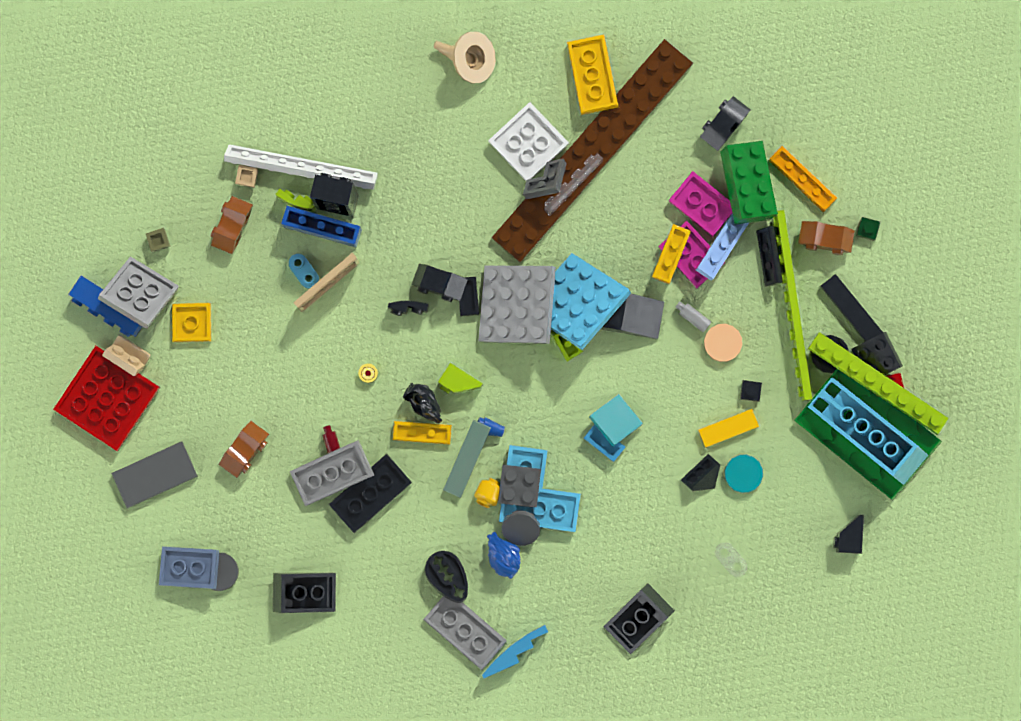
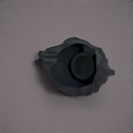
(423, 402)

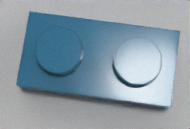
(598, 440)

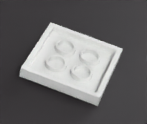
(528, 142)

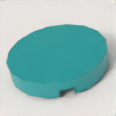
(743, 473)

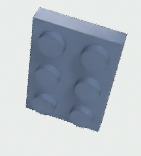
(189, 567)

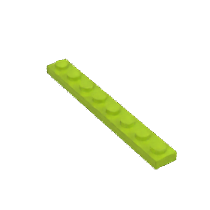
(878, 383)

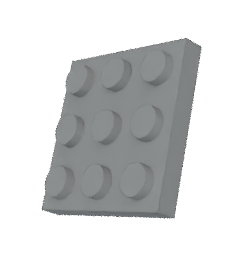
(138, 292)

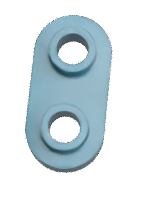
(303, 270)

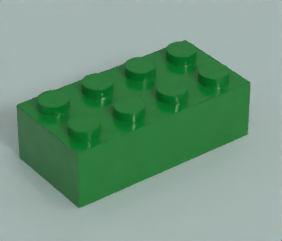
(748, 182)

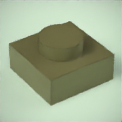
(157, 240)

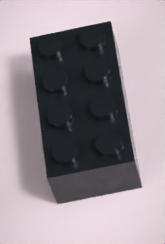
(334, 195)

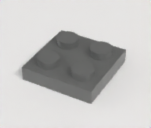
(519, 486)

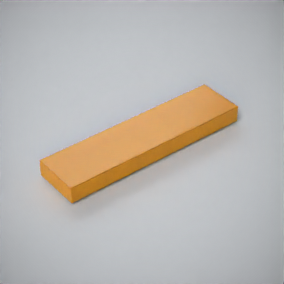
(802, 179)

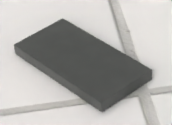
(154, 474)

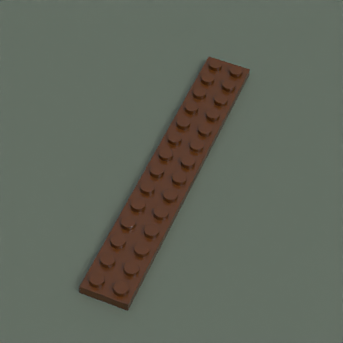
(603, 136)

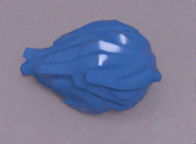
(503, 556)

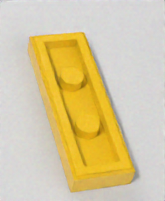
(671, 254)
(728, 428)
(422, 432)

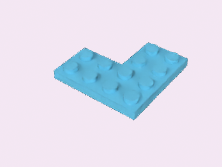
(554, 508)

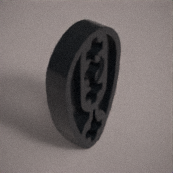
(455, 568)

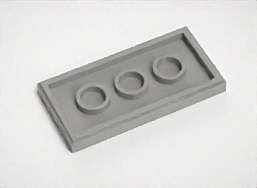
(332, 473)
(465, 631)

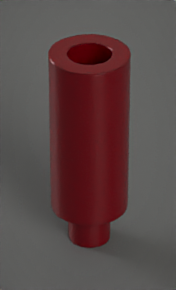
(330, 439)

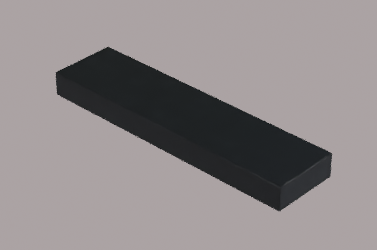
(851, 308)

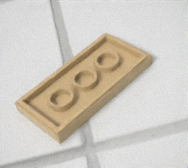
(326, 282)

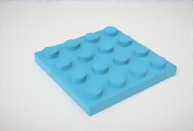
(583, 300)

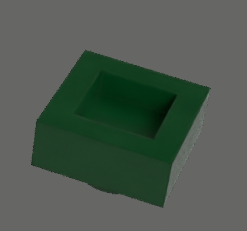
(868, 228)

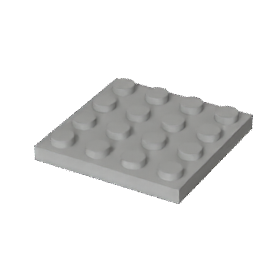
(517, 304)

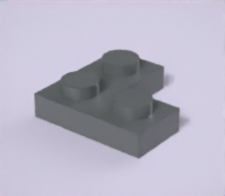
(549, 183)

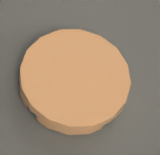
(723, 342)

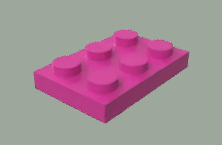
(702, 203)
(691, 256)

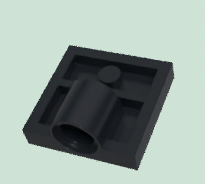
(879, 354)

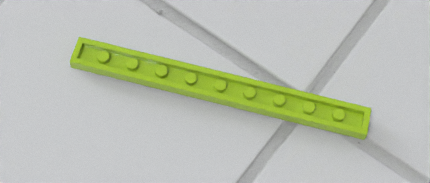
(793, 313)

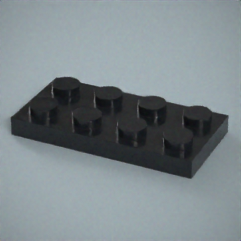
(366, 498)

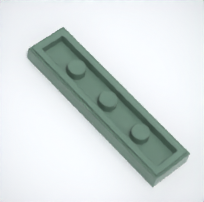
(467, 458)

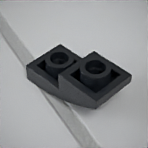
(401, 307)

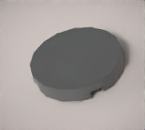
(520, 528)
(227, 572)

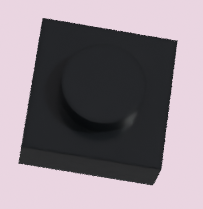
(750, 391)

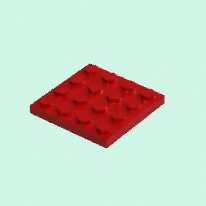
(106, 399)

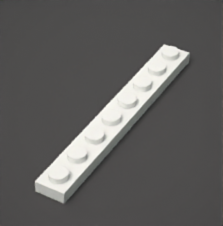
(297, 166)

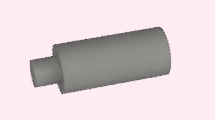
(693, 316)

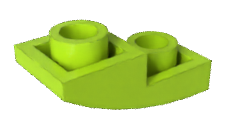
(303, 203)

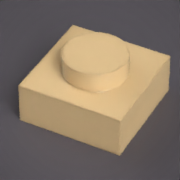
(246, 176)

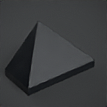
(703, 475)

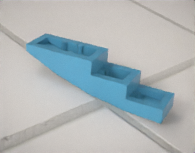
(508, 657)

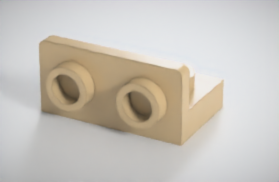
(127, 355)

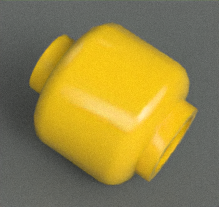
(488, 493)

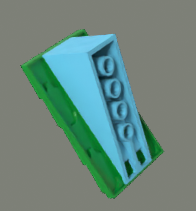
(868, 433)

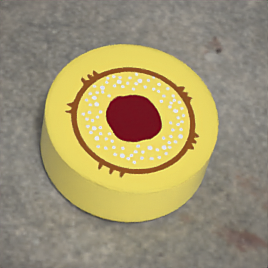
(368, 373)

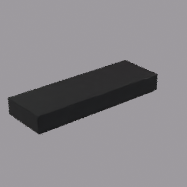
(769, 256)

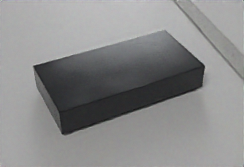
(469, 301)

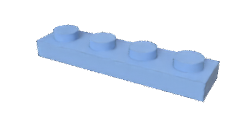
(721, 248)

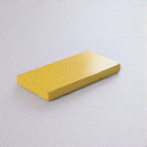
(592, 74)

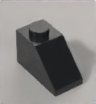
(850, 537)

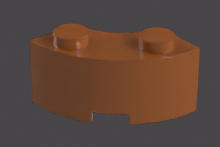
(229, 230)
(826, 237)
(244, 449)

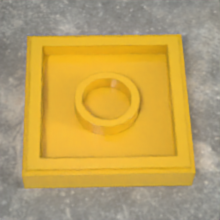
(191, 322)

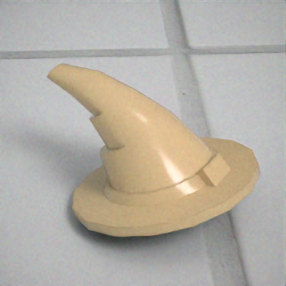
(471, 56)

